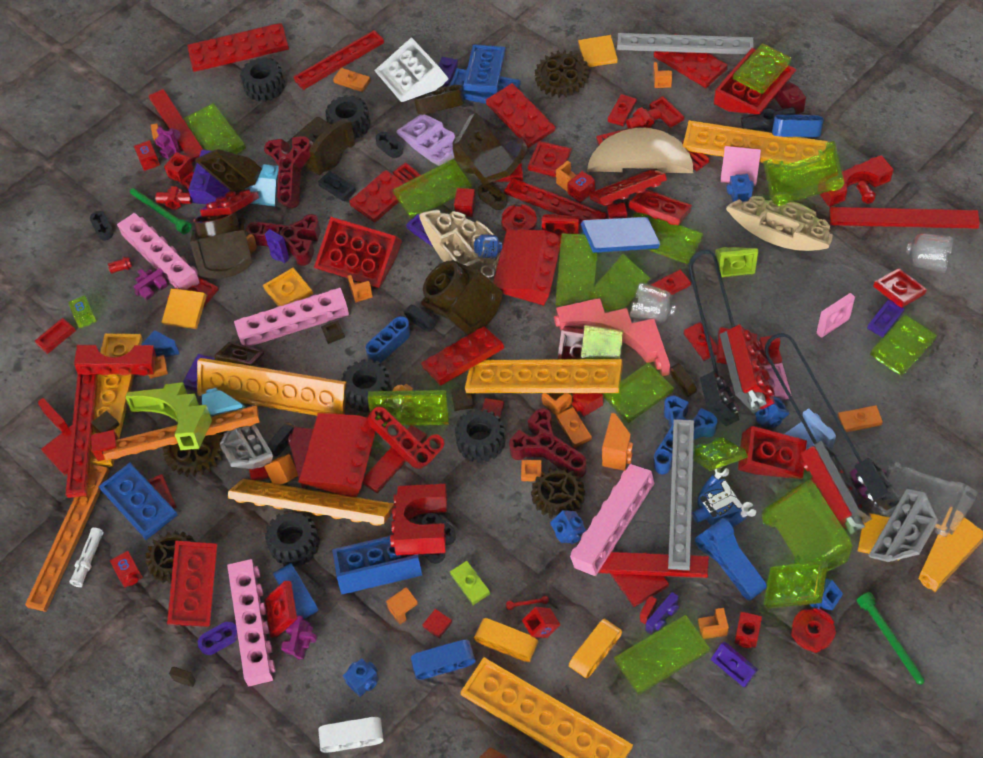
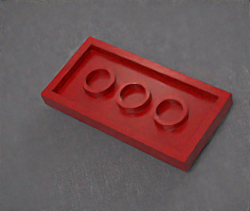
(699, 67)
(520, 115)
(623, 188)
(462, 355)
(192, 584)

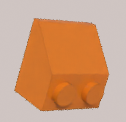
(617, 445)

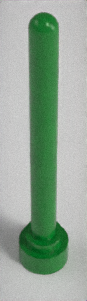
(181, 225)
(867, 602)

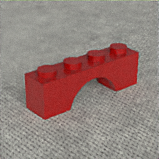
(874, 171)
(137, 362)

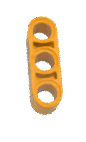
(506, 639)
(595, 648)

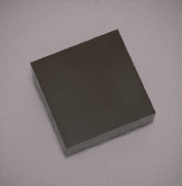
(333, 332)
(461, 400)
(105, 422)
(182, 676)

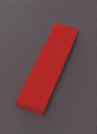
(390, 463)

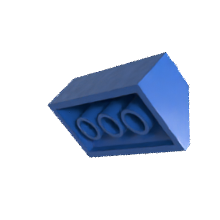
(372, 565)

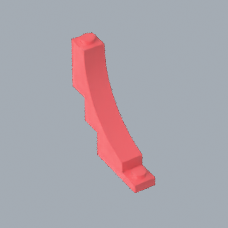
(640, 336)

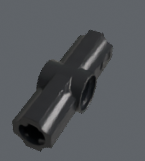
(765, 119)

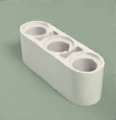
(350, 734)

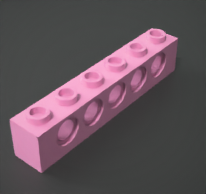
(158, 253)
(291, 317)
(260, 671)

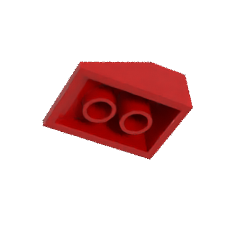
(772, 453)

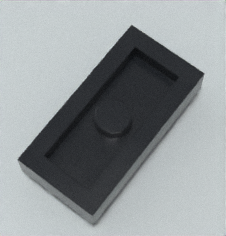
(337, 186)

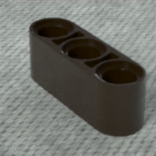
(439, 100)

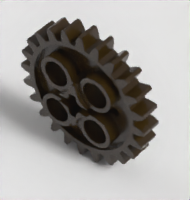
(562, 73)
(209, 446)

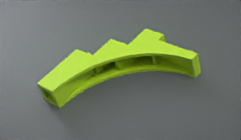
(176, 403)

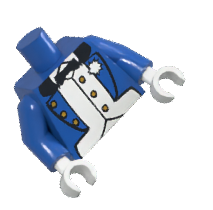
(719, 501)

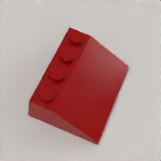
(740, 98)
(357, 252)
(527, 264)
(338, 453)

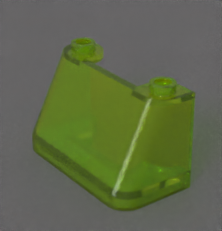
(805, 176)
(809, 526)

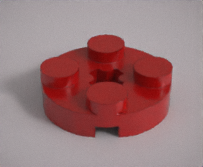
(524, 212)
(813, 641)

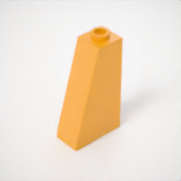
(949, 554)

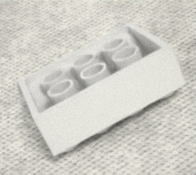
(411, 72)

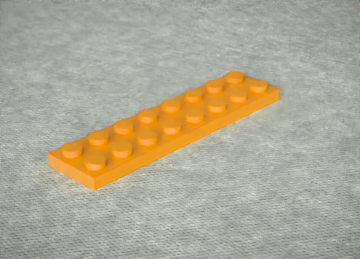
(713, 138)
(545, 376)
(114, 387)
(272, 387)
(311, 501)
(541, 715)

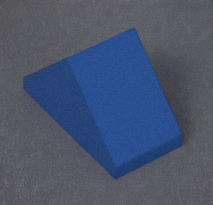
(162, 344)

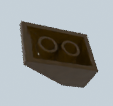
(230, 169)

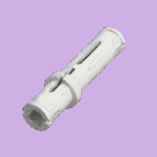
(83, 565)

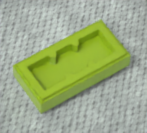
(470, 583)

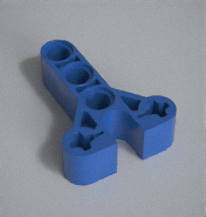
(676, 408)
(722, 546)

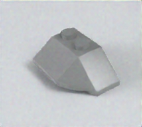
(246, 448)
(906, 529)

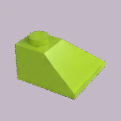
(736, 260)

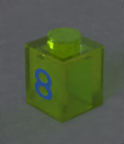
(82, 311)

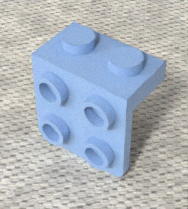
(817, 428)

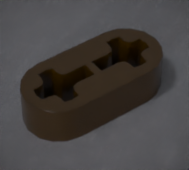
(494, 194)
(683, 380)

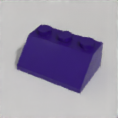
(205, 187)

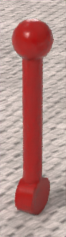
(510, 605)

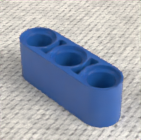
(797, 125)
(392, 333)
(303, 601)
(442, 659)

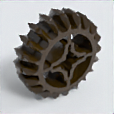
(553, 483)
(164, 545)

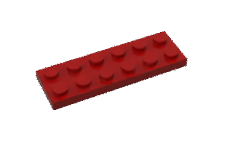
(237, 47)

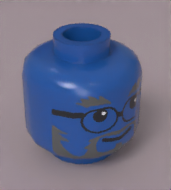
(487, 246)

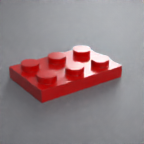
(377, 196)
(229, 203)
(660, 207)

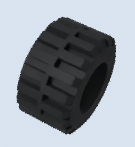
(262, 79)
(351, 109)
(361, 373)
(477, 422)
(288, 524)

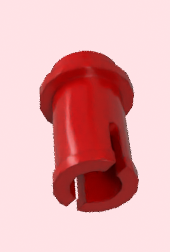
(867, 195)
(120, 265)

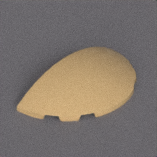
(641, 150)
(786, 226)
(455, 237)

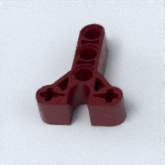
(297, 157)
(297, 236)
(541, 425)

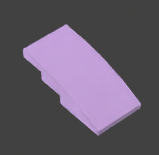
(429, 138)

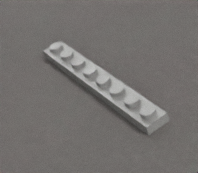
(684, 43)
(681, 495)

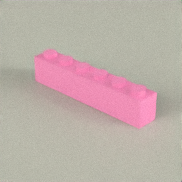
(612, 519)

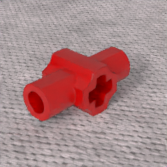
(643, 118)
(173, 198)

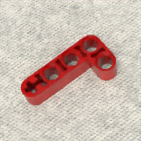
(403, 434)

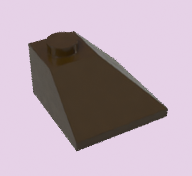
(238, 354)

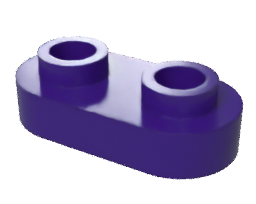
(218, 638)

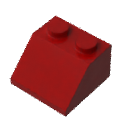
(561, 223)

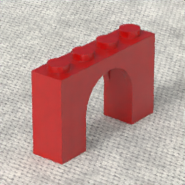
(417, 538)

